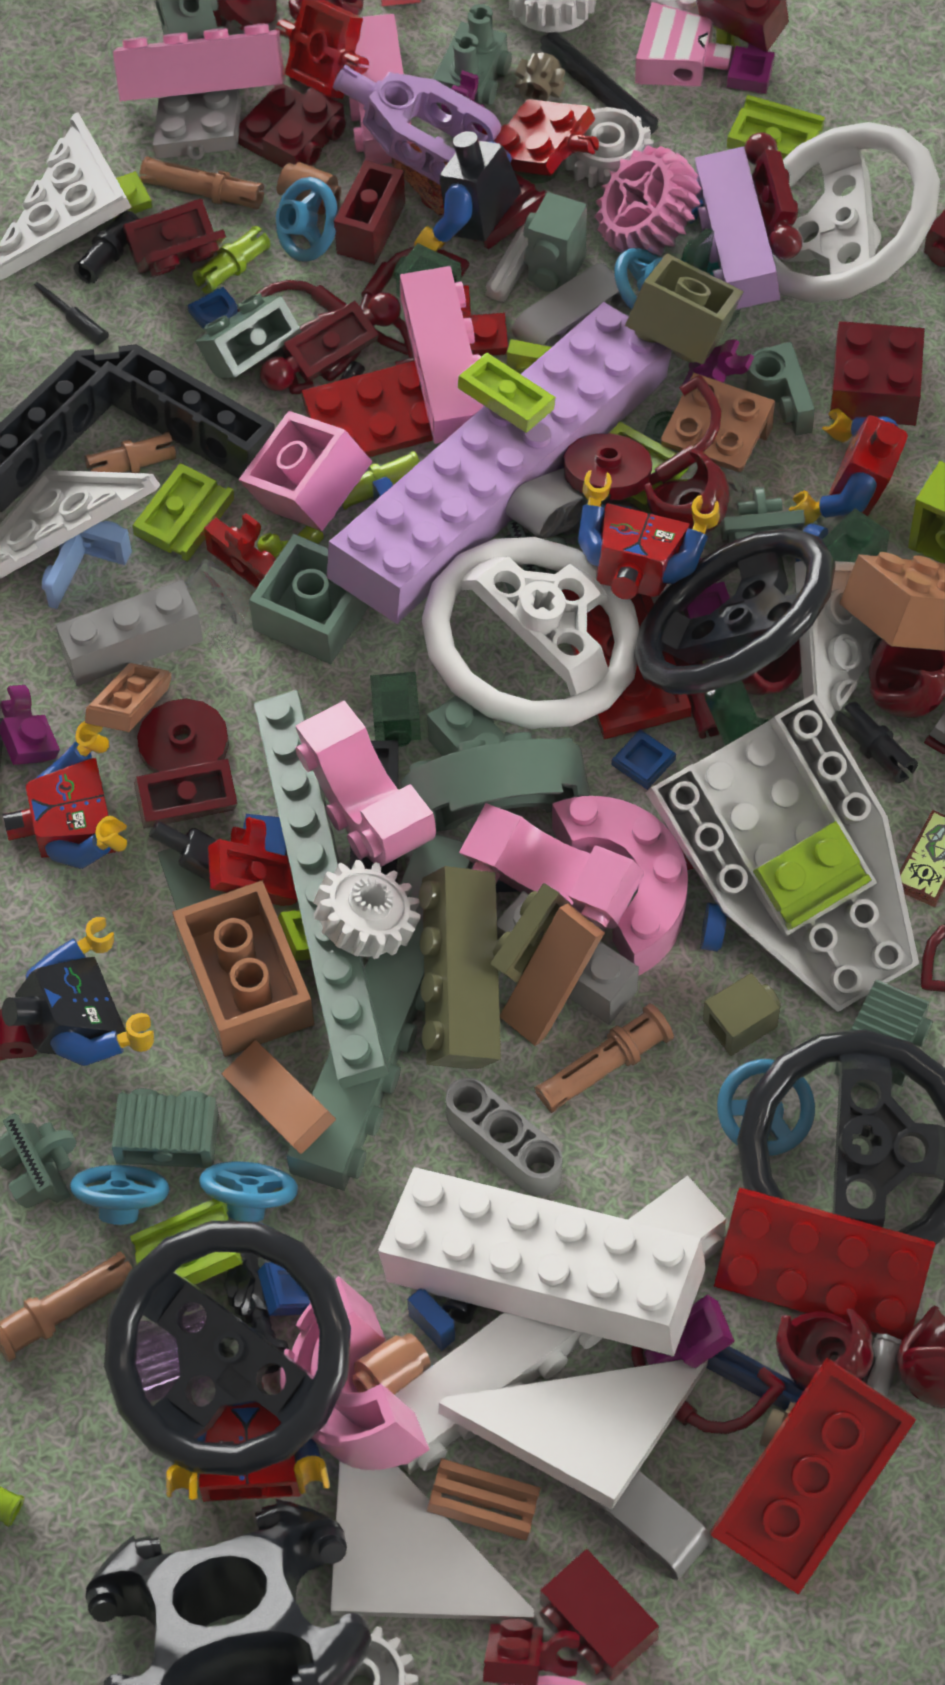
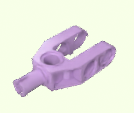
(398, 99)

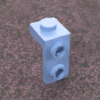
(103, 540)

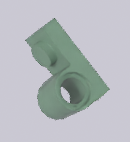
(779, 377)

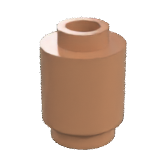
(292, 173)
(391, 1364)

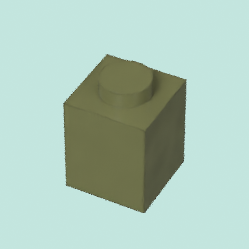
(742, 1013)

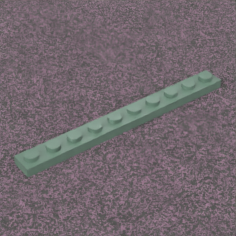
(311, 854)

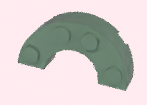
(499, 774)

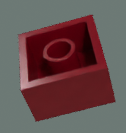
(878, 371)

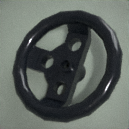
(747, 628)
(861, 1058)
(163, 1296)

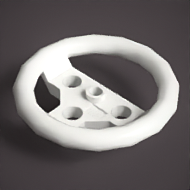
(847, 221)
(543, 621)

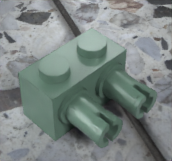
(477, 51)

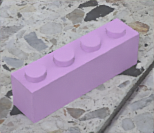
(740, 233)

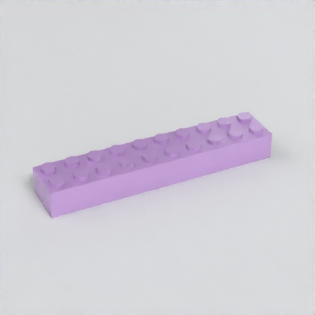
(464, 484)

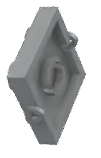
(198, 121)

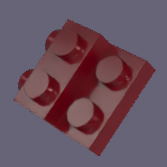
(292, 126)

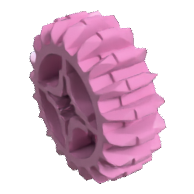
(651, 177)

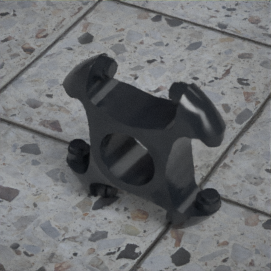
(233, 1578)

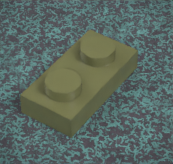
(517, 947)

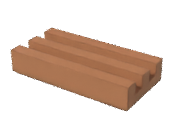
(485, 1491)

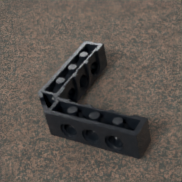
(140, 386)

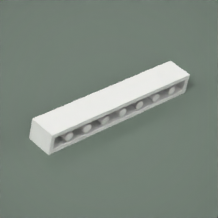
(521, 1349)

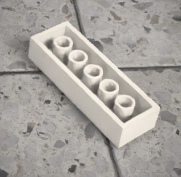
(543, 1260)

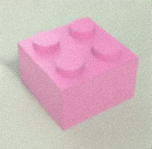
(305, 470)

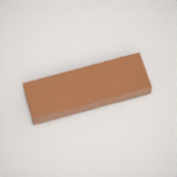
(128, 697)
(551, 974)
(278, 1096)

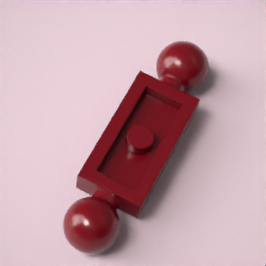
(774, 195)
(330, 341)

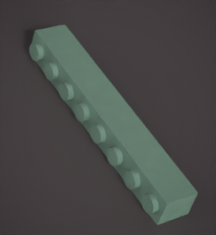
(396, 1000)

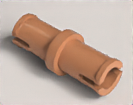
(132, 455)

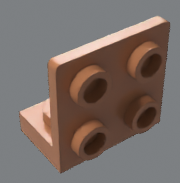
(743, 421)

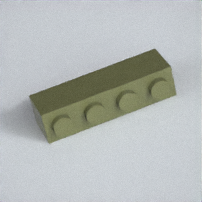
(458, 978)

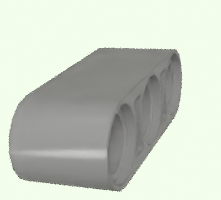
(567, 306)
(547, 505)
(497, 1117)
(655, 1524)

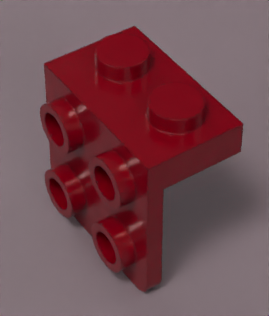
(172, 235)

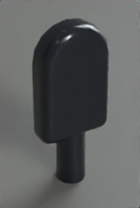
(192, 847)

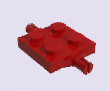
(322, 44)
(545, 135)

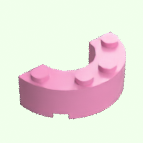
(361, 795)
(525, 857)
(659, 907)
(365, 1427)

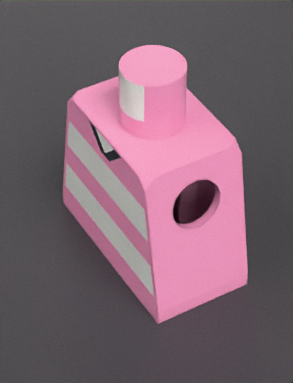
(678, 48)

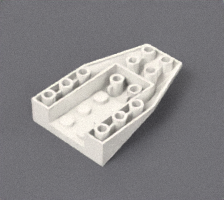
(763, 800)

